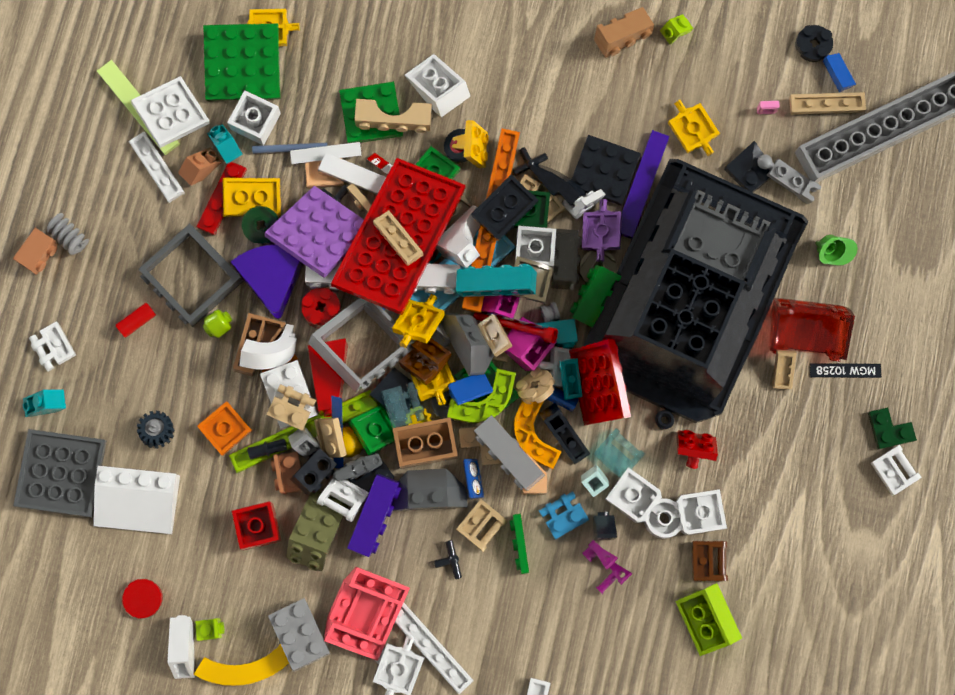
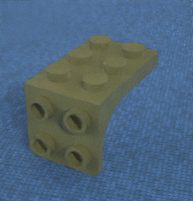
(314, 533)

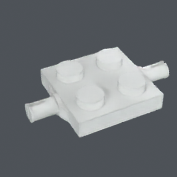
(398, 668)

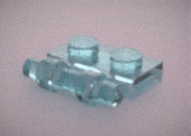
(397, 408)

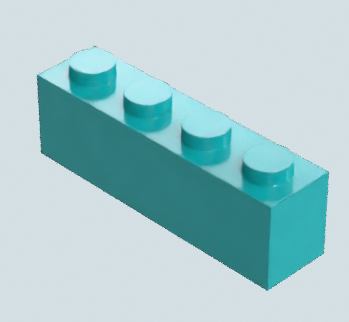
(496, 281)

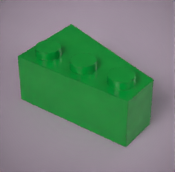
(593, 295)

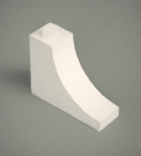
(457, 240)

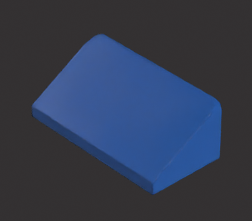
(839, 72)
(469, 388)
(558, 398)

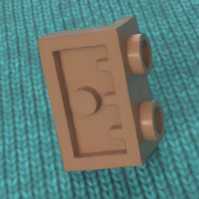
(286, 466)

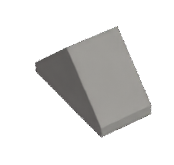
(304, 443)

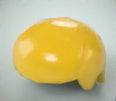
(351, 442)

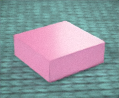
(767, 107)

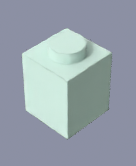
(594, 480)

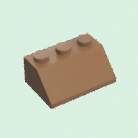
(425, 443)

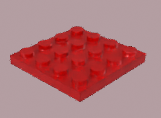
(601, 383)

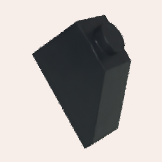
(604, 526)

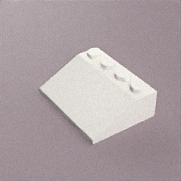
(135, 499)

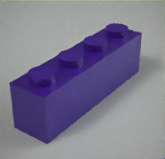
(374, 513)

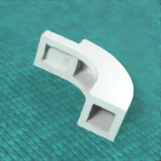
(271, 354)

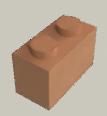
(36, 251)

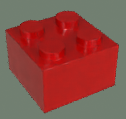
(256, 525)

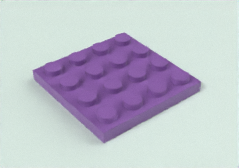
(316, 231)

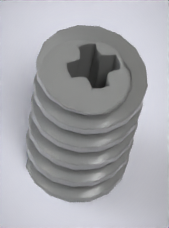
(65, 235)

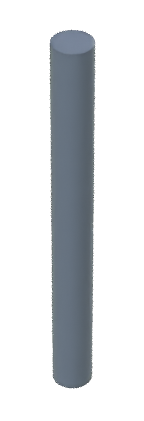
(285, 148)

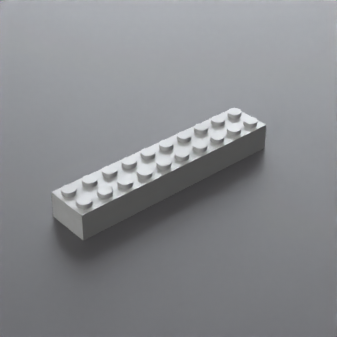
(878, 129)

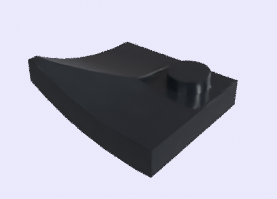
(745, 169)

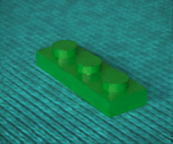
(519, 544)

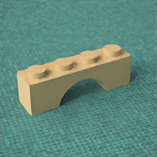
(415, 118)

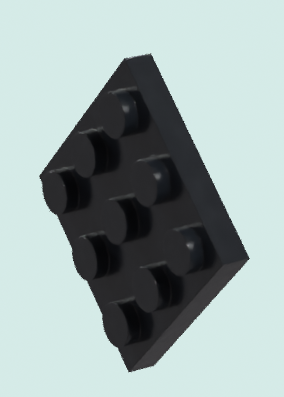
(605, 168)

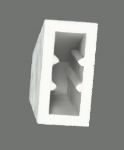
(181, 647)

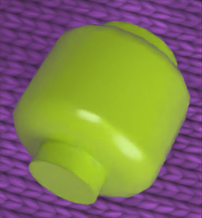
(217, 323)

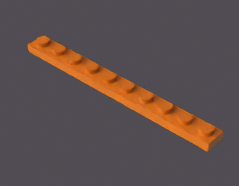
(485, 241)

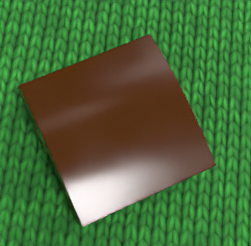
(425, 360)

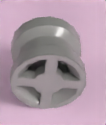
(550, 312)

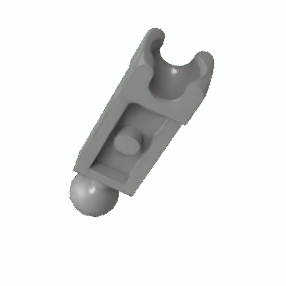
(789, 178)

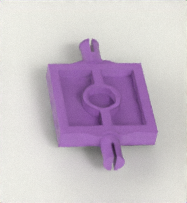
(602, 230)

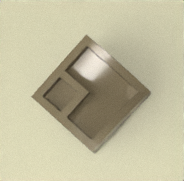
(543, 279)

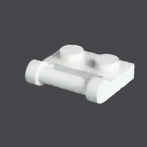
(890, 472)
(345, 492)

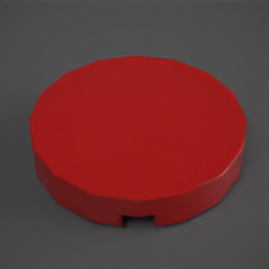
(142, 598)

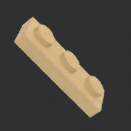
(398, 238)

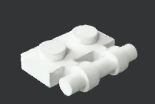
(57, 343)

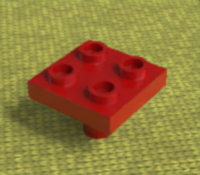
(696, 447)

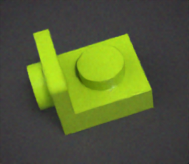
(209, 629)

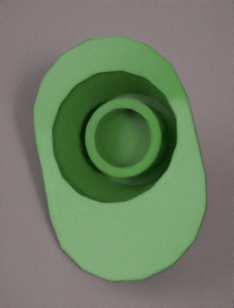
(836, 250)

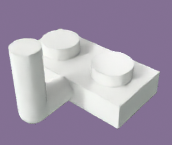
(584, 203)
(557, 354)

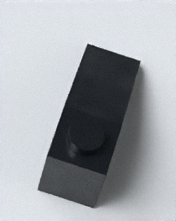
(564, 433)

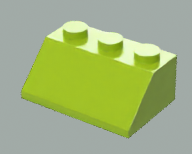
(708, 619)

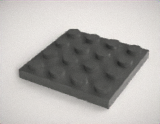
(59, 473)

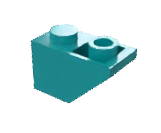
(224, 143)
(44, 402)

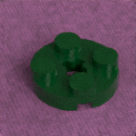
(249, 224)

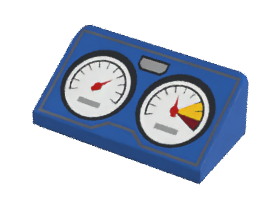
(473, 478)

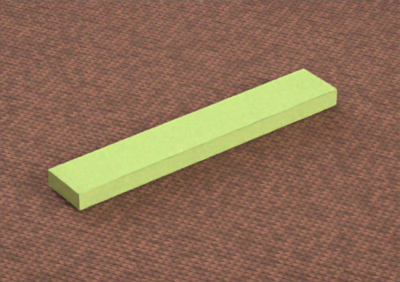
(126, 92)

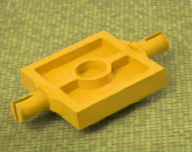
(273, 16)
(693, 128)
(418, 321)
(436, 386)

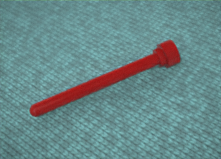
(548, 334)

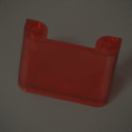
(811, 327)

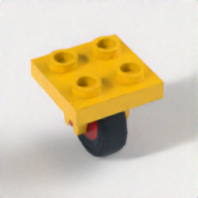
(468, 144)

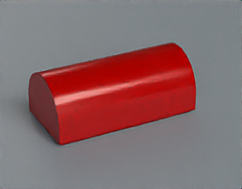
(135, 320)

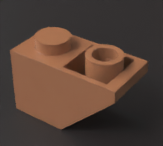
(199, 165)

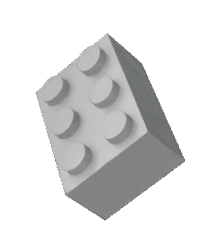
(299, 634)

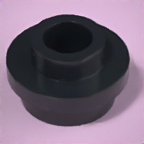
(664, 413)

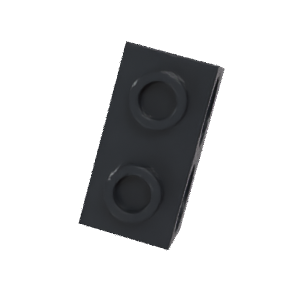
(311, 469)

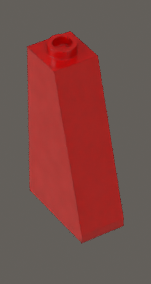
(326, 380)

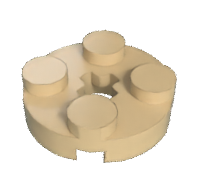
(527, 389)

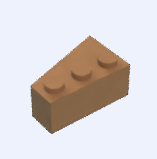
(259, 330)

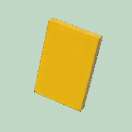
(245, 193)

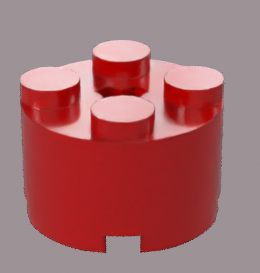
(315, 299)

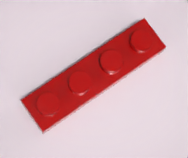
(213, 212)

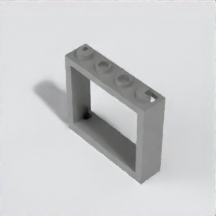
(381, 318)

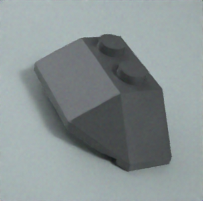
(468, 342)
(430, 490)

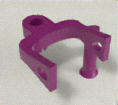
(608, 561)

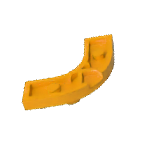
(528, 439)

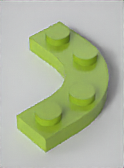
(493, 405)

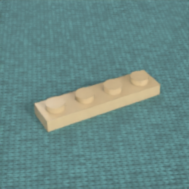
(827, 103)

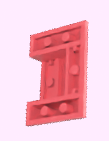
(364, 612)

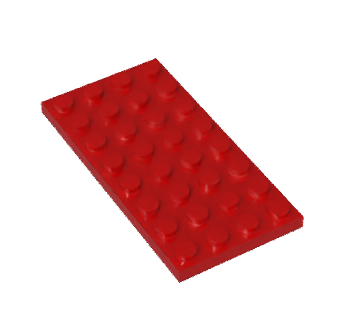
(423, 207)

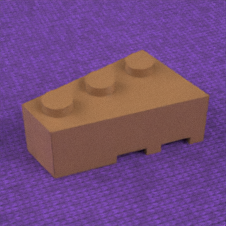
(623, 32)

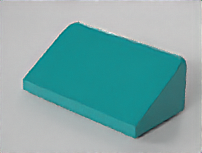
(571, 378)

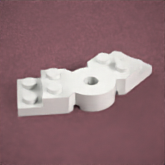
(689, 514)

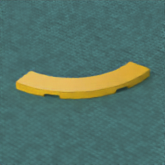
(245, 673)

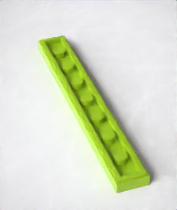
(350, 410)

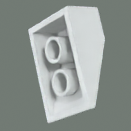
(438, 85)

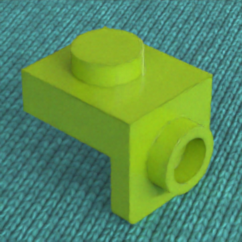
(676, 28)

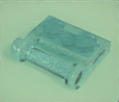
(613, 458)

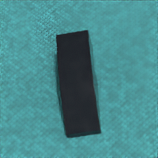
(558, 183)

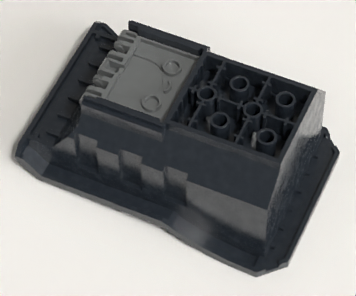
(683, 294)

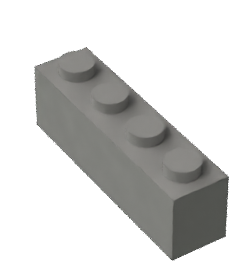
(509, 453)

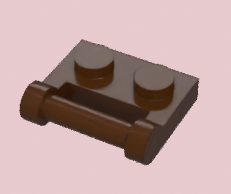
(703, 560)

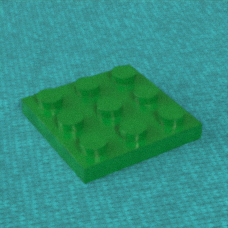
(387, 102)

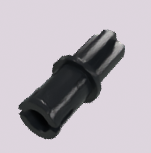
(267, 448)

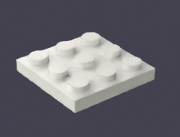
(170, 112)

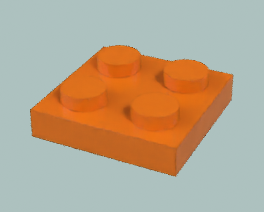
(224, 428)

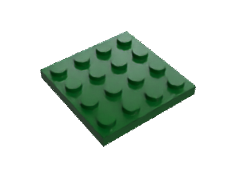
(241, 60)

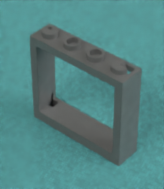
(215, 299)

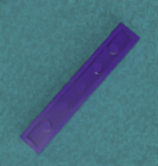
(643, 182)

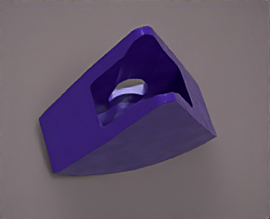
(270, 275)

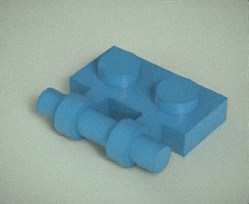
(566, 521)

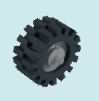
(155, 429)

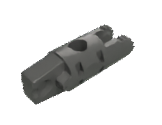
(357, 467)

